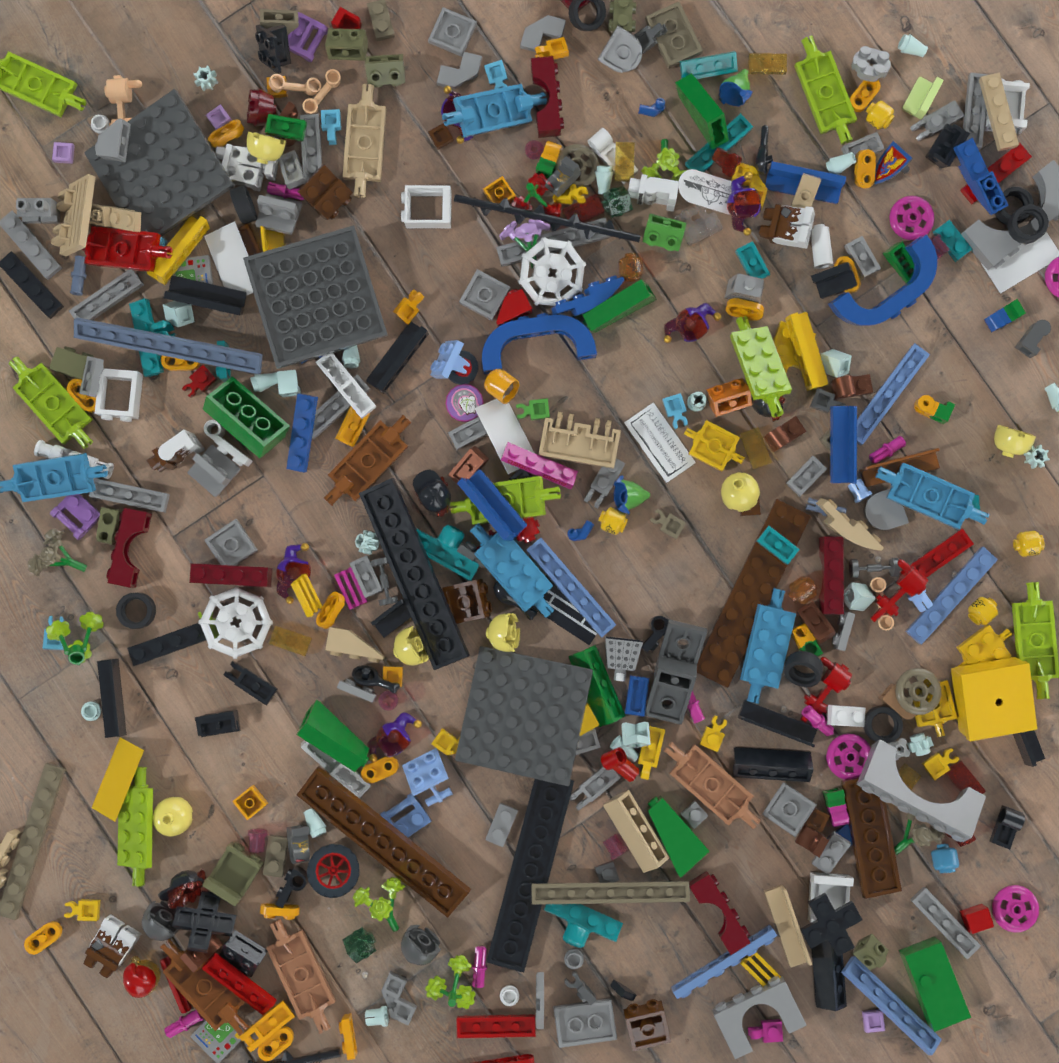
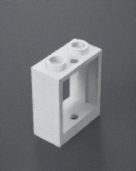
(426, 190)
(135, 394)

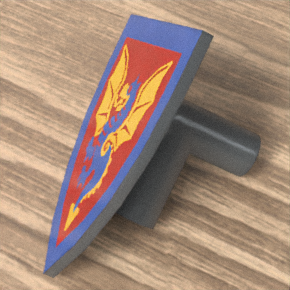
(891, 163)

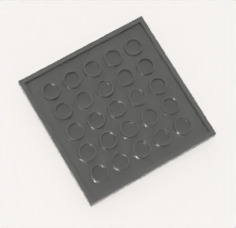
(166, 169)
(315, 297)
(524, 715)

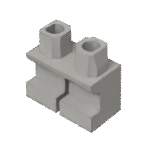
(38, 210)

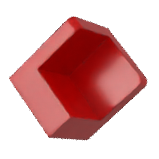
(346, 20)
(976, 918)

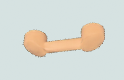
(333, 79)
(310, 88)
(878, 586)

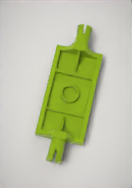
(38, 85)
(825, 91)
(761, 364)
(51, 402)
(523, 494)
(1036, 638)
(135, 828)

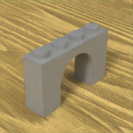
(730, 1014)

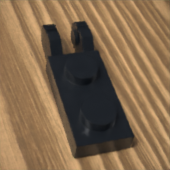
(252, 684)

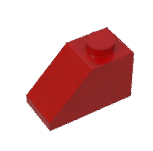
(513, 307)

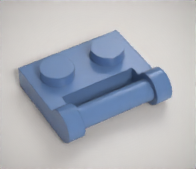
(411, 821)

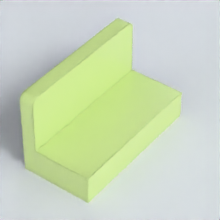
(921, 97)

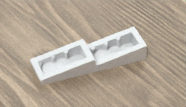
(346, 384)
(348, 778)

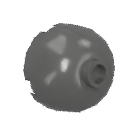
(158, 921)
(419, 945)

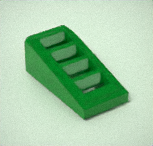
(893, 260)

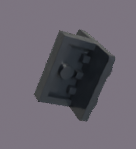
(273, 47)
(243, 953)

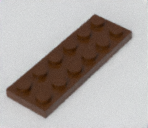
(871, 841)

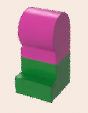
(836, 806)

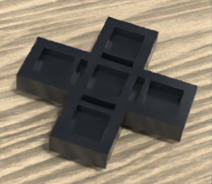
(204, 921)
(831, 924)

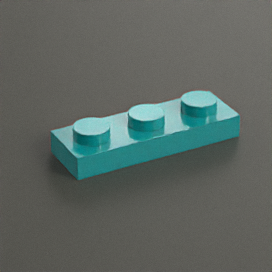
(710, 65)

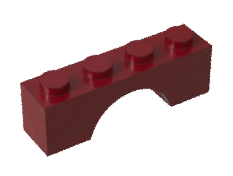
(543, 75)
(832, 559)
(122, 569)
(230, 575)
(731, 933)

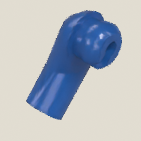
(654, 109)

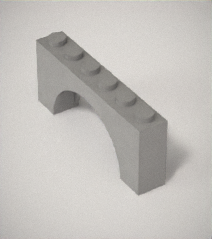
(993, 245)
(882, 779)

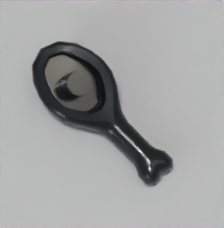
(762, 157)
(503, 596)
(369, 676)

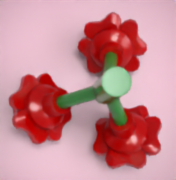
(535, 186)

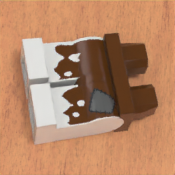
(788, 225)
(174, 451)
(108, 952)

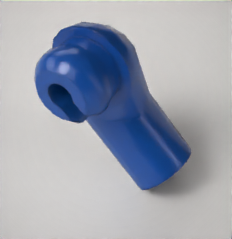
(581, 533)

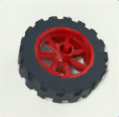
(316, 861)

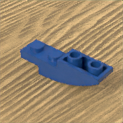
(979, 179)
(594, 295)

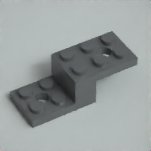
(675, 672)

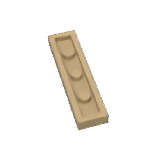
(998, 111)

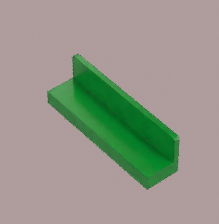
(602, 696)

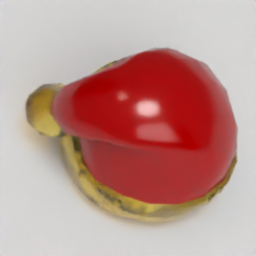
(141, 977)

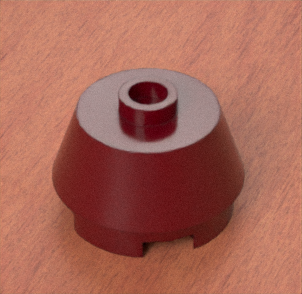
(259, 107)

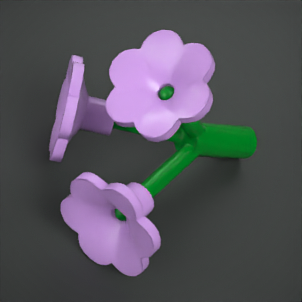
(525, 231)

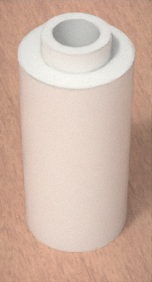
(821, 246)

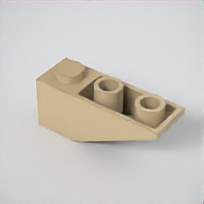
(348, 642)

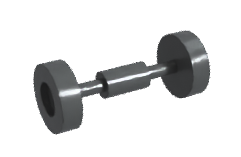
(854, 568)
(384, 582)

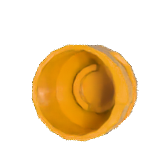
(497, 384)

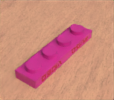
(539, 465)

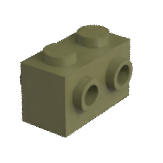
(622, 15)
(350, 41)
(385, 70)

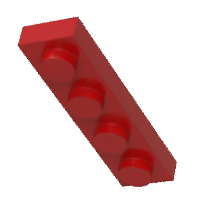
(1002, 168)
(943, 553)
(239, 983)
(496, 1026)

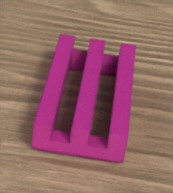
(344, 573)

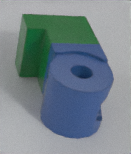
(1005, 315)

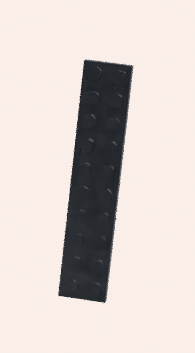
(414, 574)
(530, 865)

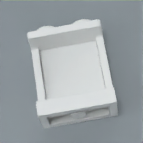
(1015, 95)
(834, 885)

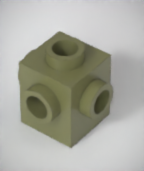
(871, 952)

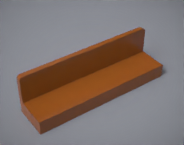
(924, 461)

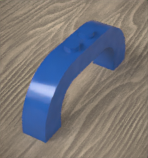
(925, 267)
(534, 327)

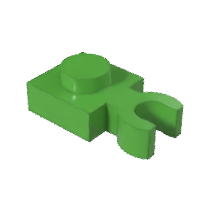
(537, 409)

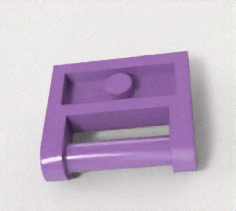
(301, 34)
(81, 509)

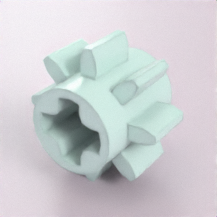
(209, 82)
(1042, 456)
(367, 542)
(920, 744)

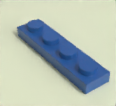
(302, 432)

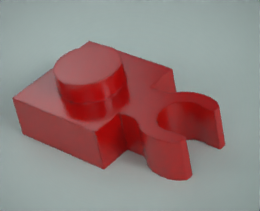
(201, 379)

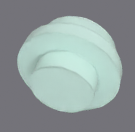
(91, 711)

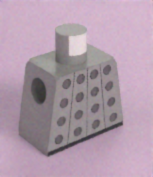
(745, 288)
(622, 655)

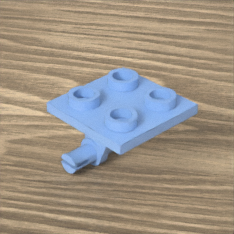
(425, 773)

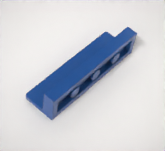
(786, 178)
(843, 444)
(493, 505)

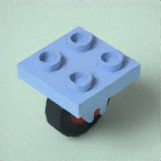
(454, 363)

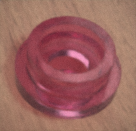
(534, 155)

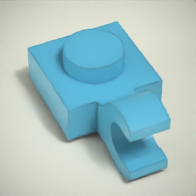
(331, 123)

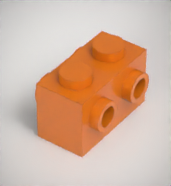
(729, 397)

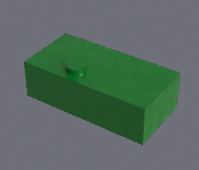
(245, 417)
(934, 984)

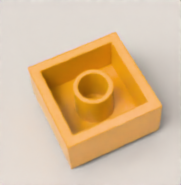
(498, 191)
(250, 802)

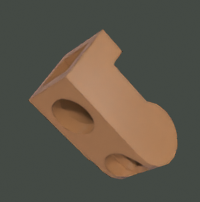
(889, 698)

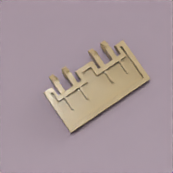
(77, 209)
(579, 444)

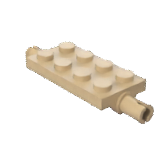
(364, 141)

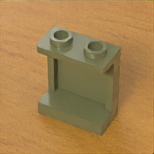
(234, 873)

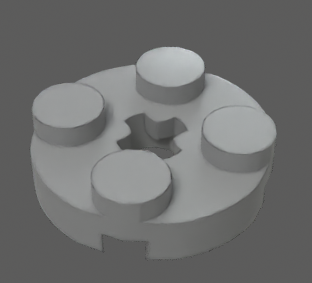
(868, 55)

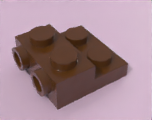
(325, 193)
(468, 600)
(647, 1025)

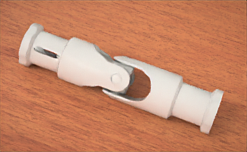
(55, 451)

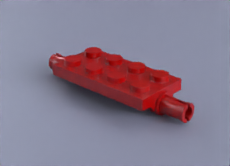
(124, 249)

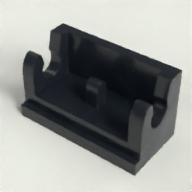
(942, 149)
(217, 723)

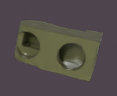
(108, 525)

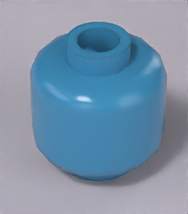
(945, 859)

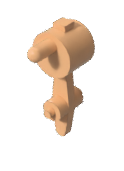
(120, 92)

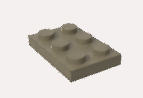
(680, 40)

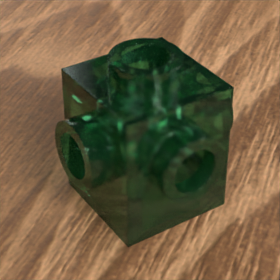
(617, 201)
(359, 944)

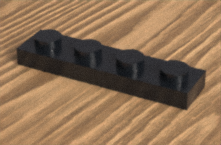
(31, 285)
(166, 644)

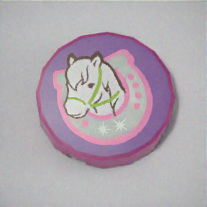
(462, 401)

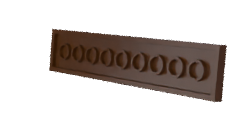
(753, 587)
(383, 842)

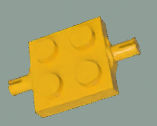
(785, 347)
(714, 445)
(984, 646)
(942, 713)

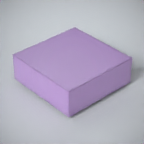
(218, 117)
(63, 152)
(873, 1021)

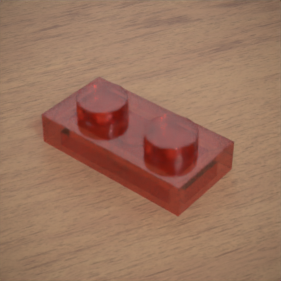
(586, 210)
(963, 778)

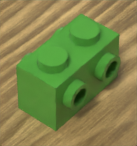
(664, 232)

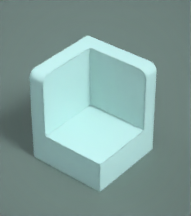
(178, 313)
(836, 363)
(288, 383)
(858, 596)
(636, 734)

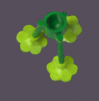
(79, 650)

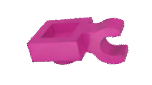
(769, 1031)

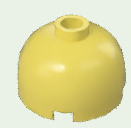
(264, 147)
(1013, 441)
(740, 491)
(503, 632)
(409, 647)
(172, 816)

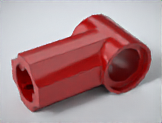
(617, 760)

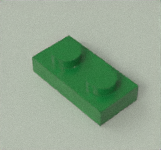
(285, 127)

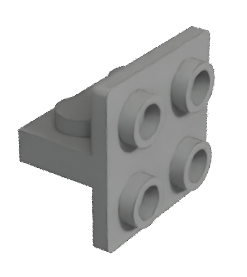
(278, 213)
(213, 470)

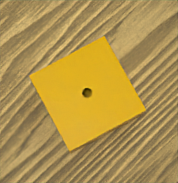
(994, 698)

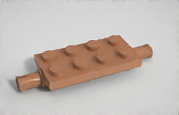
(711, 785)
(301, 975)

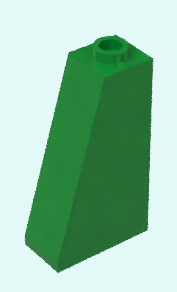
(703, 110)
(619, 306)
(332, 737)
(678, 839)

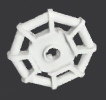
(541, 271)
(230, 632)

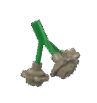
(50, 556)
(920, 834)

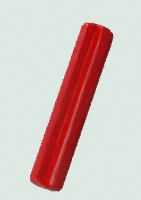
(183, 1004)

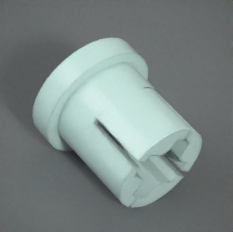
(699, 406)
(381, 1016)

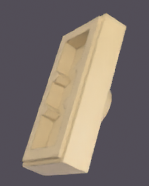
(806, 191)

